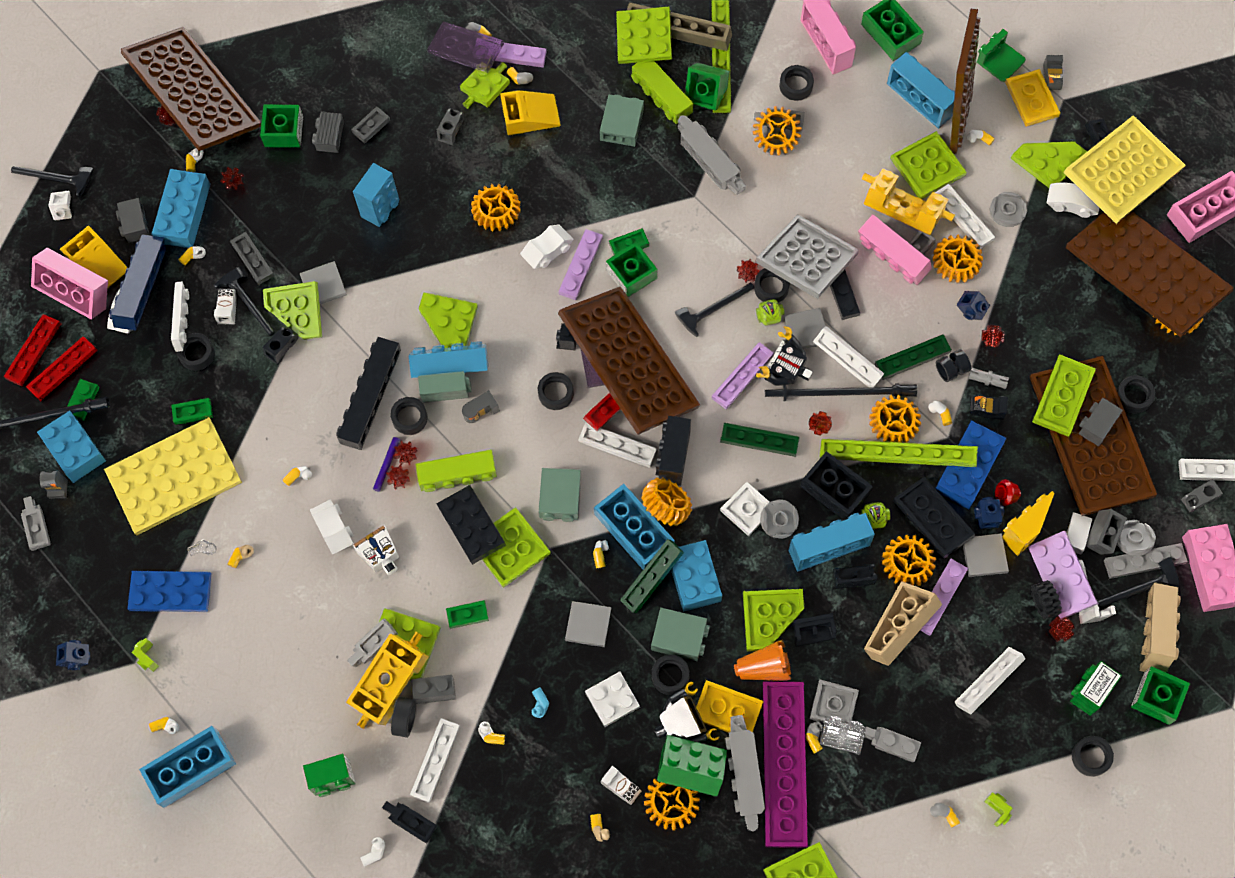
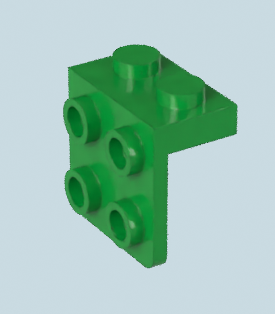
(999, 57)

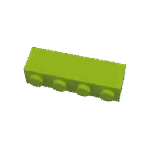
(662, 90)
(456, 470)

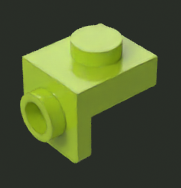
(144, 661)
(999, 804)

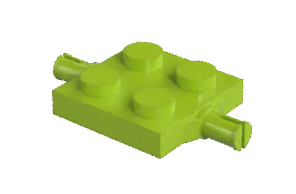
(484, 86)

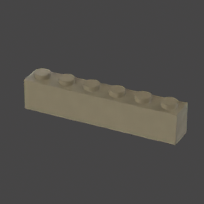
(696, 30)

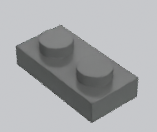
(370, 124)

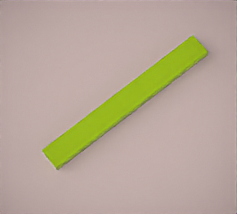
(721, 58)
(901, 452)

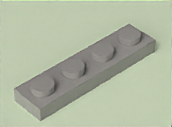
(1130, 564)

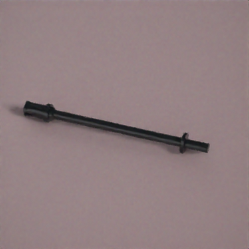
(897, 389)
(88, 406)

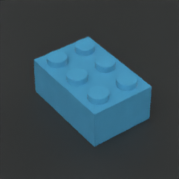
(376, 195)
(71, 446)
(696, 577)

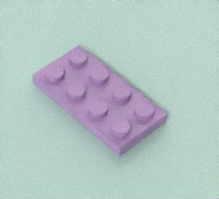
(1061, 567)

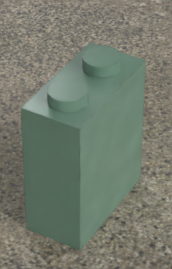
(621, 120)
(444, 386)
(559, 494)
(680, 634)

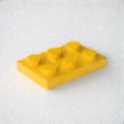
(1032, 97)
(720, 703)

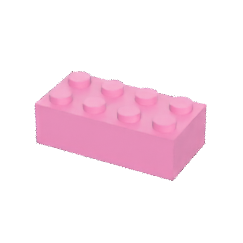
(828, 34)
(1205, 208)
(895, 250)
(69, 283)
(1212, 565)

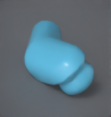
(541, 704)

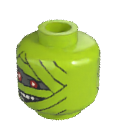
(769, 312)
(876, 514)

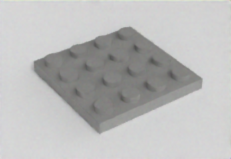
(807, 256)

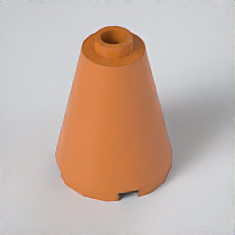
(765, 664)

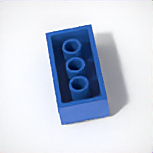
(963, 483)

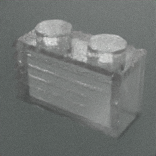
(842, 734)

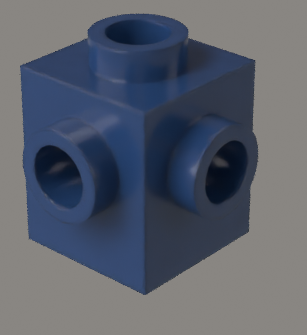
(973, 305)
(989, 513)
(72, 655)

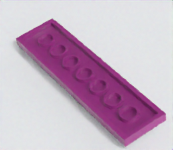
(784, 765)

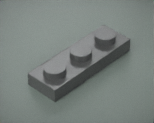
(252, 258)

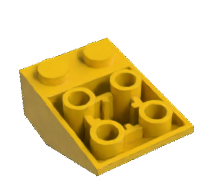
(529, 111)
(95, 255)
(1024, 530)

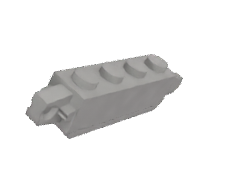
(710, 156)
(746, 771)

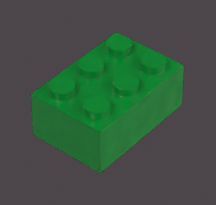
(892, 28)
(692, 765)

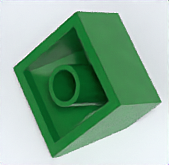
(706, 85)

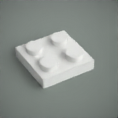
(745, 508)
(612, 699)

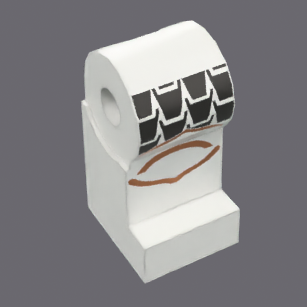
(226, 306)
(620, 785)

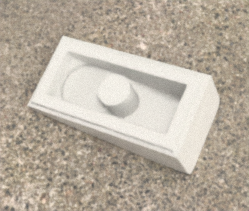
(1078, 531)

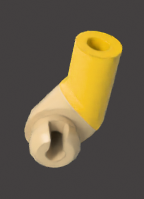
(240, 553)
(600, 834)

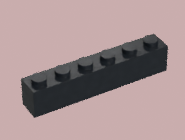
(369, 393)

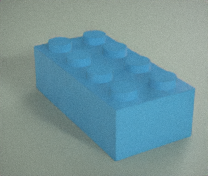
(921, 89)
(181, 208)
(448, 360)
(631, 525)
(831, 541)
(187, 766)

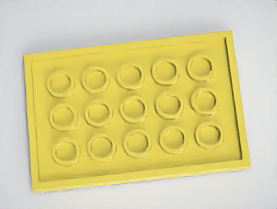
(1124, 169)
(172, 476)

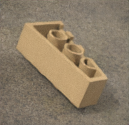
(901, 621)
(1161, 627)

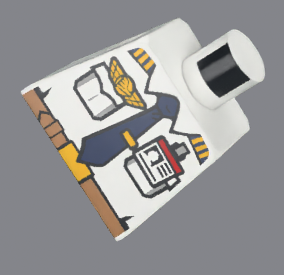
(378, 551)

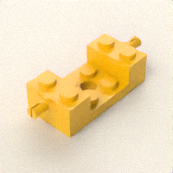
(889, 200)
(400, 661)

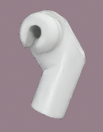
(376, 852)

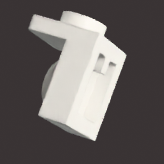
(59, 205)

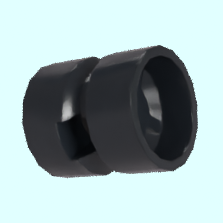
(953, 365)

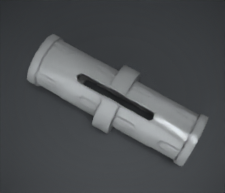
(988, 378)

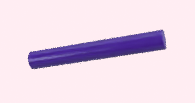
(386, 464)

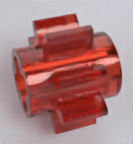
(164, 116)
(236, 180)
(751, 270)
(993, 336)
(820, 423)
(407, 457)
(400, 481)
(1061, 629)

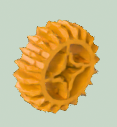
(782, 137)
(498, 213)
(944, 254)
(885, 407)
(666, 501)
(901, 559)
(679, 805)

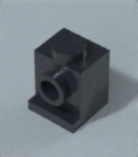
(565, 339)

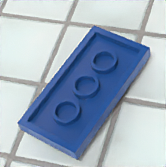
(169, 591)

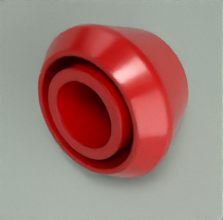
(1007, 492)

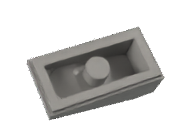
(922, 242)

